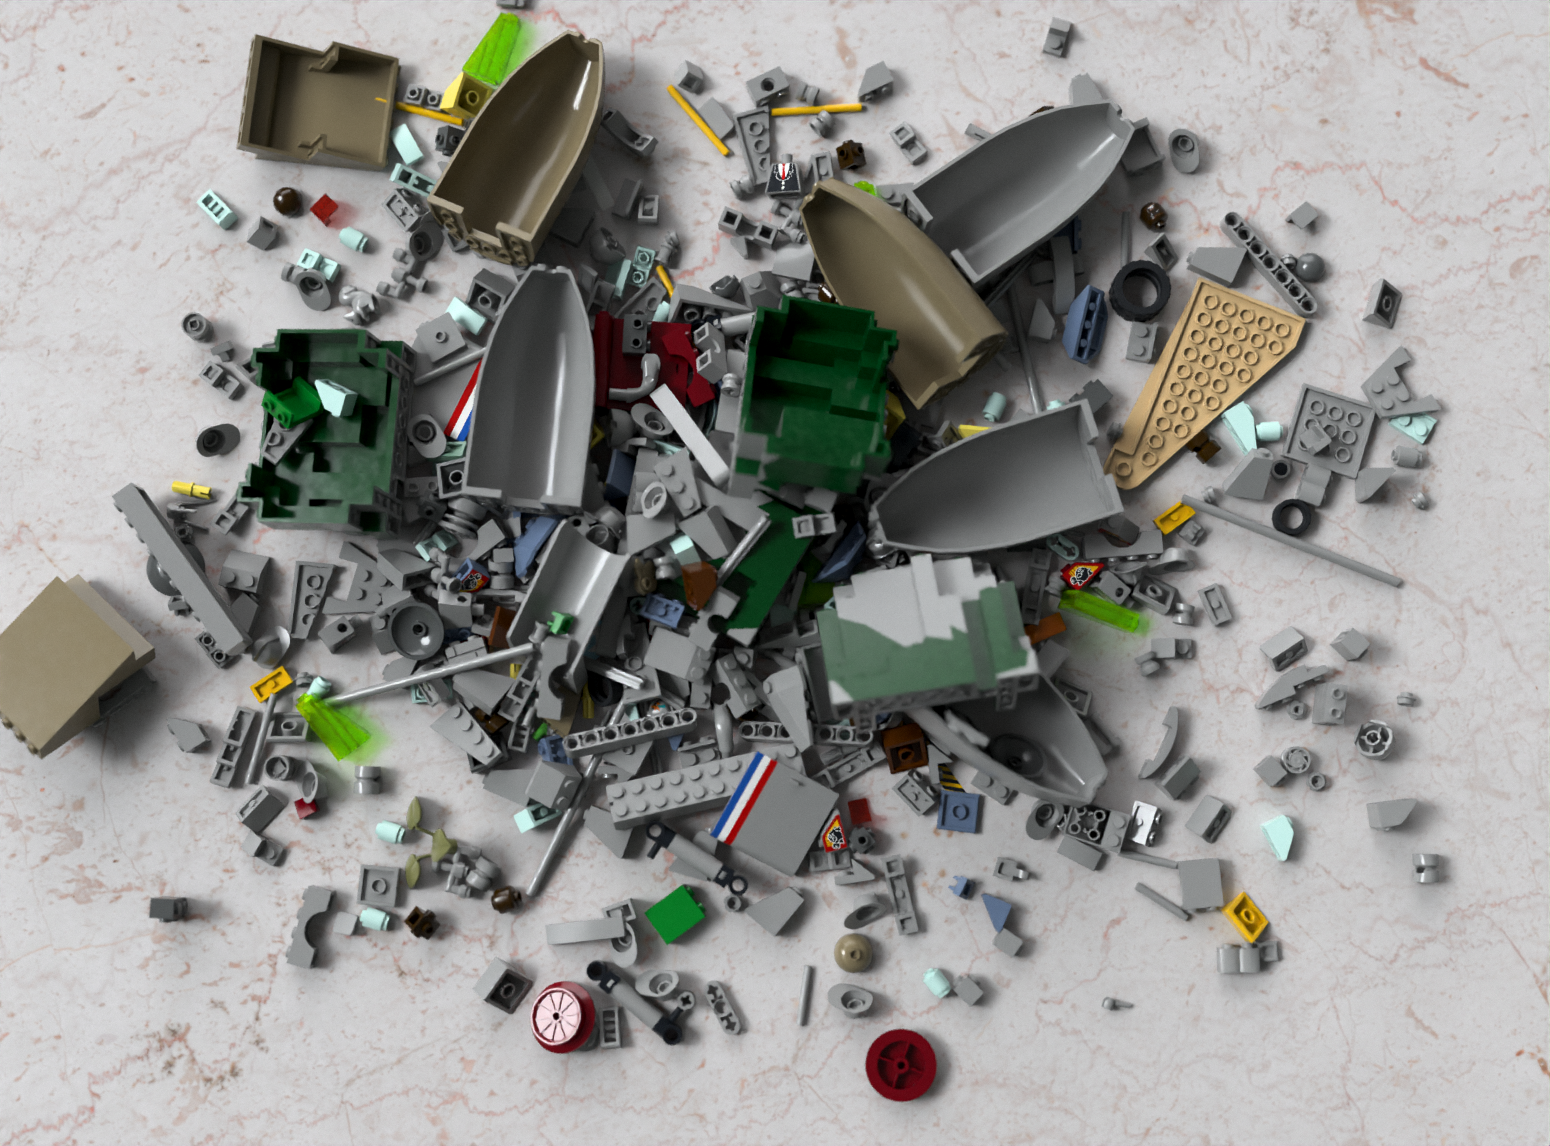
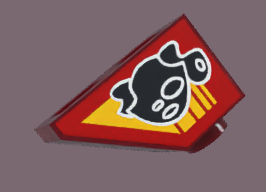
(1079, 573)

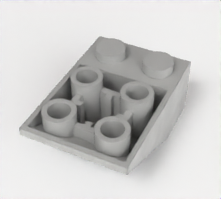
(1097, 826)

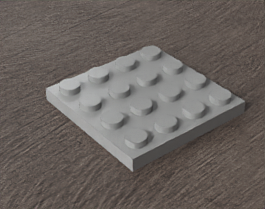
(1343, 420)

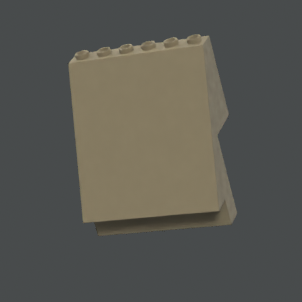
(318, 104)
(61, 660)

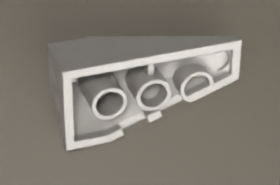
(695, 303)
(787, 699)

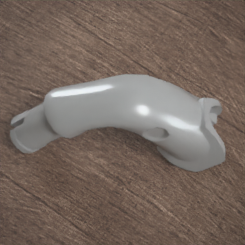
(651, 366)
(723, 728)

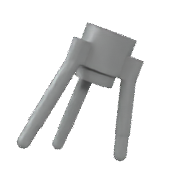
(178, 511)

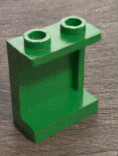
(294, 404)
(675, 913)

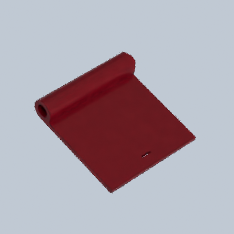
(625, 372)

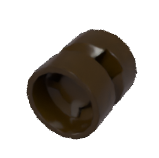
(1203, 446)
(493, 724)

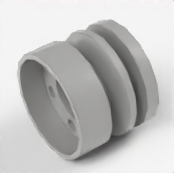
(462, 517)

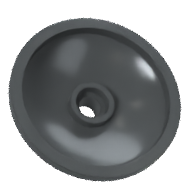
(161, 581)
(407, 637)
(1019, 755)

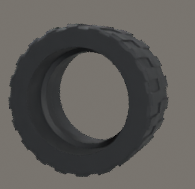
(1149, 271)

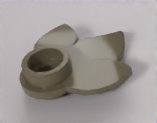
(645, 578)

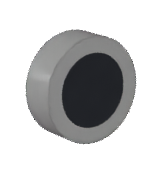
(1280, 469)

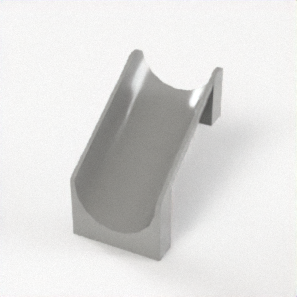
(572, 580)

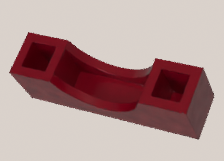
(679, 345)

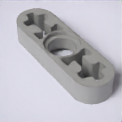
(724, 1023)

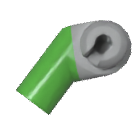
(542, 730)

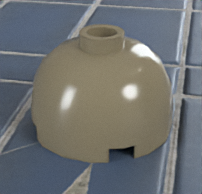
(853, 953)

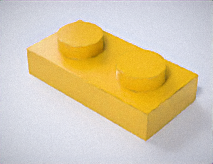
(1173, 517)
(271, 683)

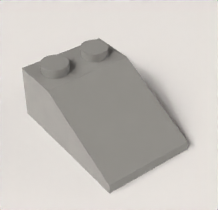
(678, 656)

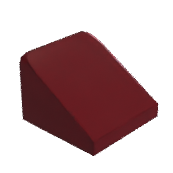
(306, 809)

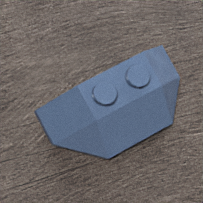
(1085, 325)
(533, 540)
(844, 556)

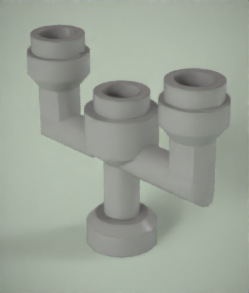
(793, 216)
(402, 276)
(441, 576)
(458, 869)

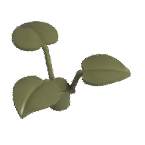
(440, 846)

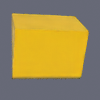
(1245, 917)

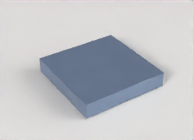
(958, 811)

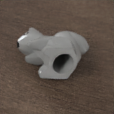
(362, 303)

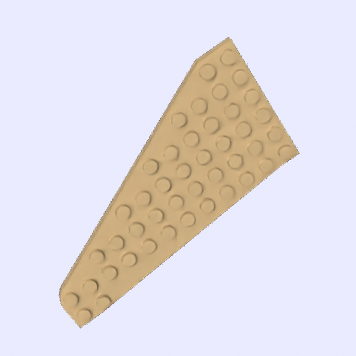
(1207, 363)

